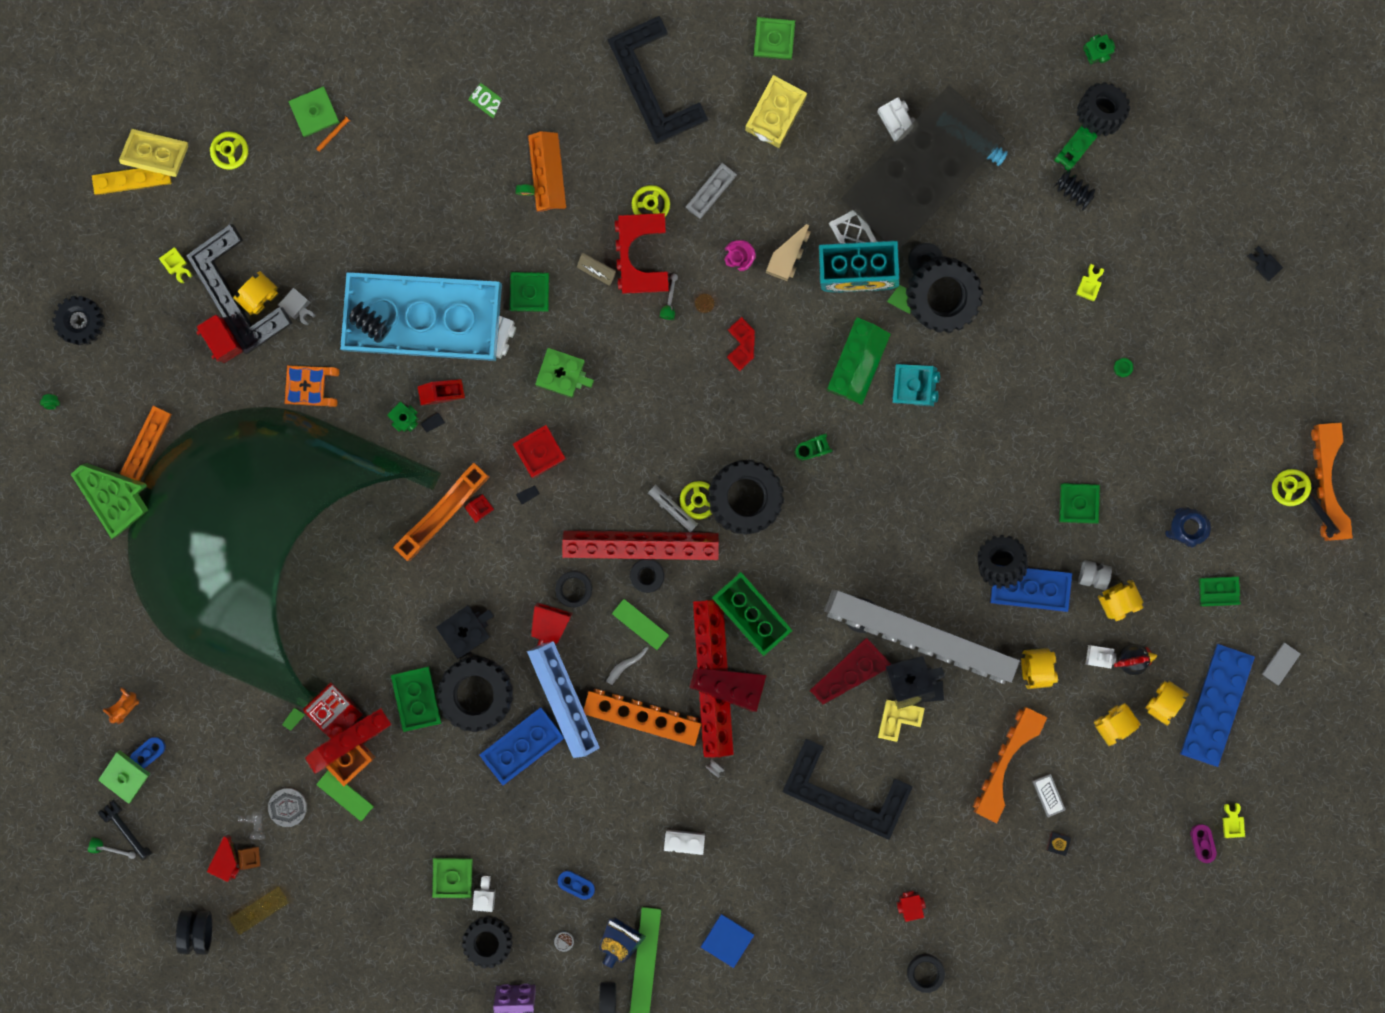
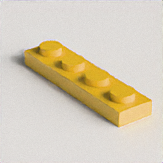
(128, 180)

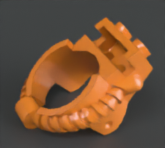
(122, 707)

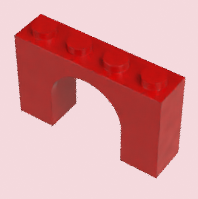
(629, 229)
(347, 740)

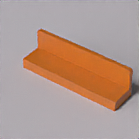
(547, 171)

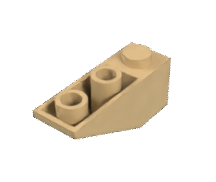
(784, 257)

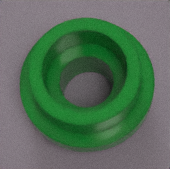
(49, 401)

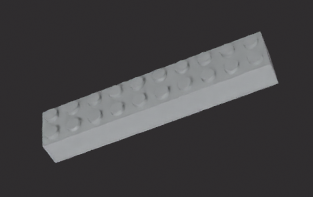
(926, 638)

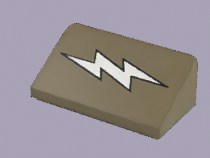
(596, 269)

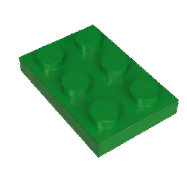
(416, 699)

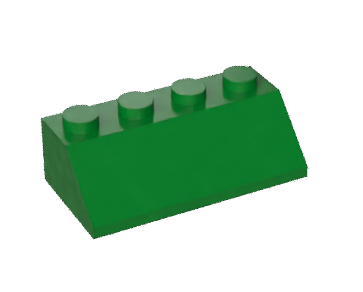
(858, 361)
(752, 614)

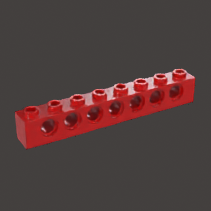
(640, 545)
(712, 656)

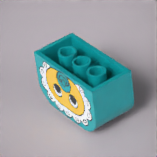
(859, 266)

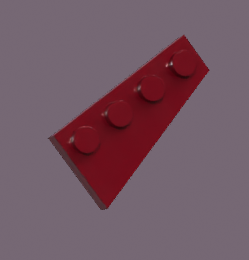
(855, 668)
(732, 687)

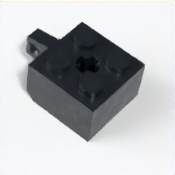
(476, 631)
(921, 676)

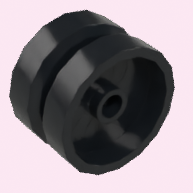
(194, 932)

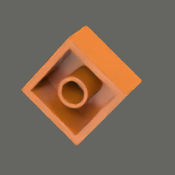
(351, 764)

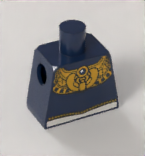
(619, 942)

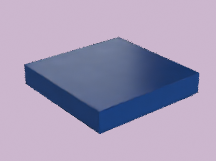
(727, 940)

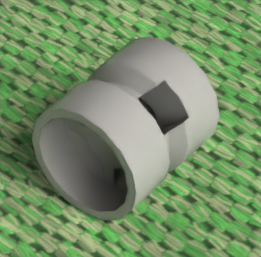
(1095, 575)

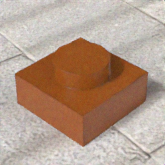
(248, 858)

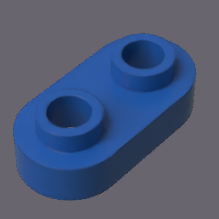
(148, 753)
(576, 884)

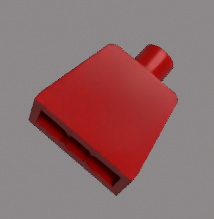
(549, 623)

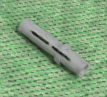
(667, 503)

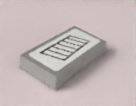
(1048, 795)

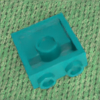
(915, 385)

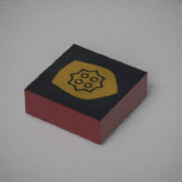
(1058, 843)

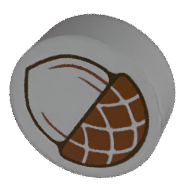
(564, 941)

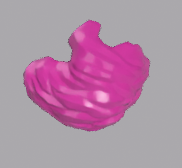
(740, 254)

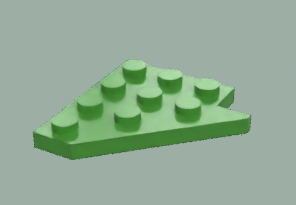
(111, 497)

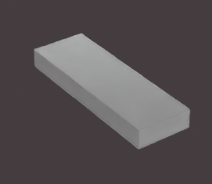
(711, 191)

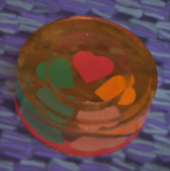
(704, 303)

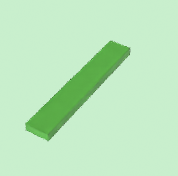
(645, 961)

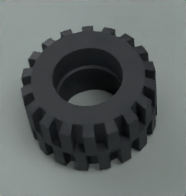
(1111, 99)
(1000, 548)
(487, 925)

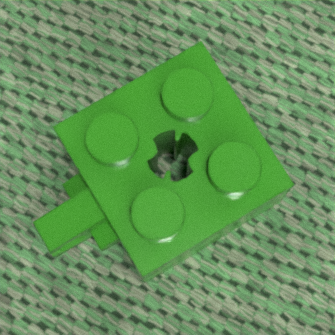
(566, 384)

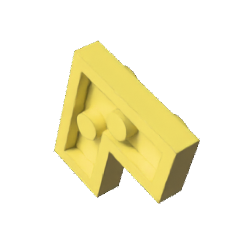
(893, 718)

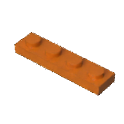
(146, 443)

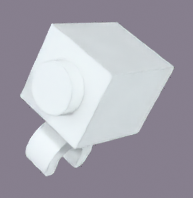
(1100, 656)
(484, 897)

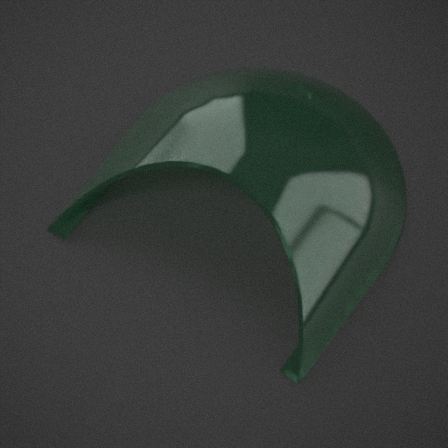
(223, 522)

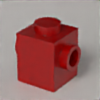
(911, 906)

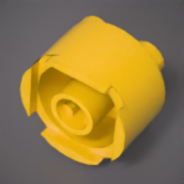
(256, 293)
(1121, 600)
(1039, 668)
(1167, 702)
(1117, 724)

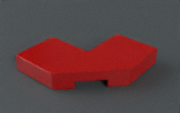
(745, 351)

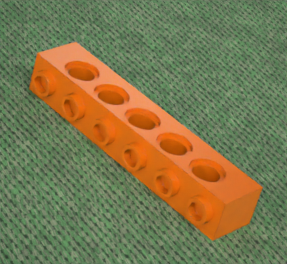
(593, 709)

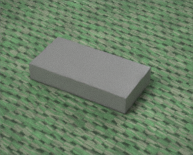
(1280, 664)

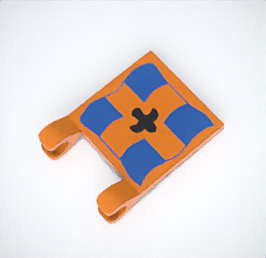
(307, 384)

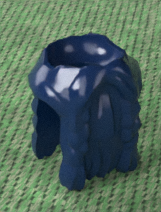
(1178, 533)

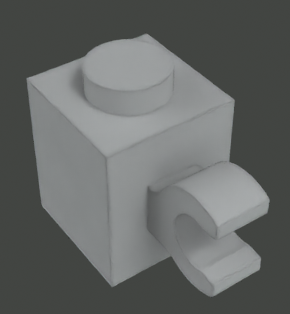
(295, 305)

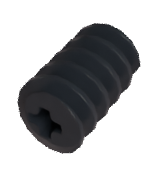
(1075, 189)
(369, 323)

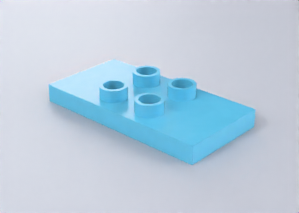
(425, 315)

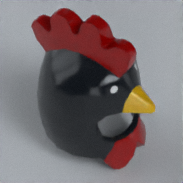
(1135, 659)

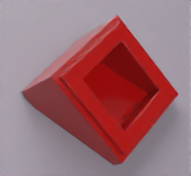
(479, 508)

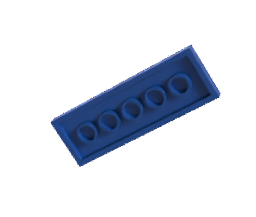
(1217, 705)

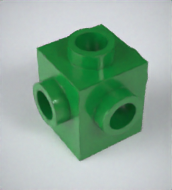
(1099, 49)
(399, 412)

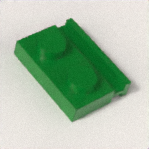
(1219, 591)

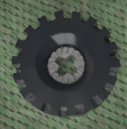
(69, 313)

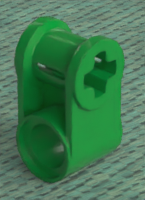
(814, 448)

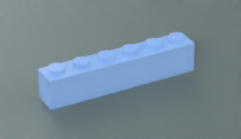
(563, 699)

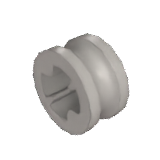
(714, 768)

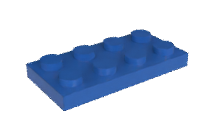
(1037, 590)
(522, 746)

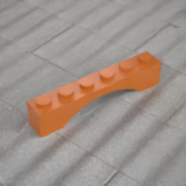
(1328, 441)
(442, 512)
(1027, 727)

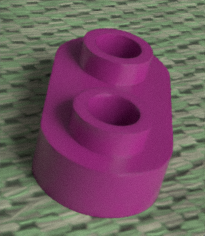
(1204, 842)

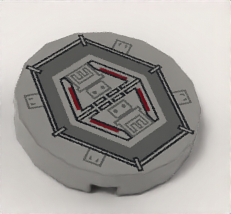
(287, 807)

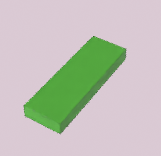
(640, 624)
(345, 796)

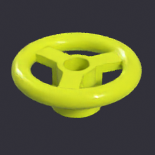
(222, 149)
(657, 190)
(1286, 481)
(695, 485)

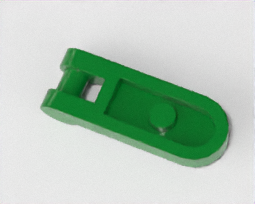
(1076, 147)

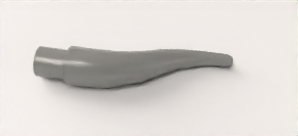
(619, 668)

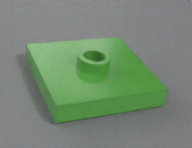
(774, 38)
(313, 111)
(124, 776)
(452, 877)

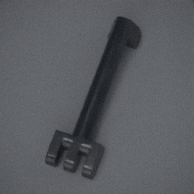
(1331, 527)
(113, 815)

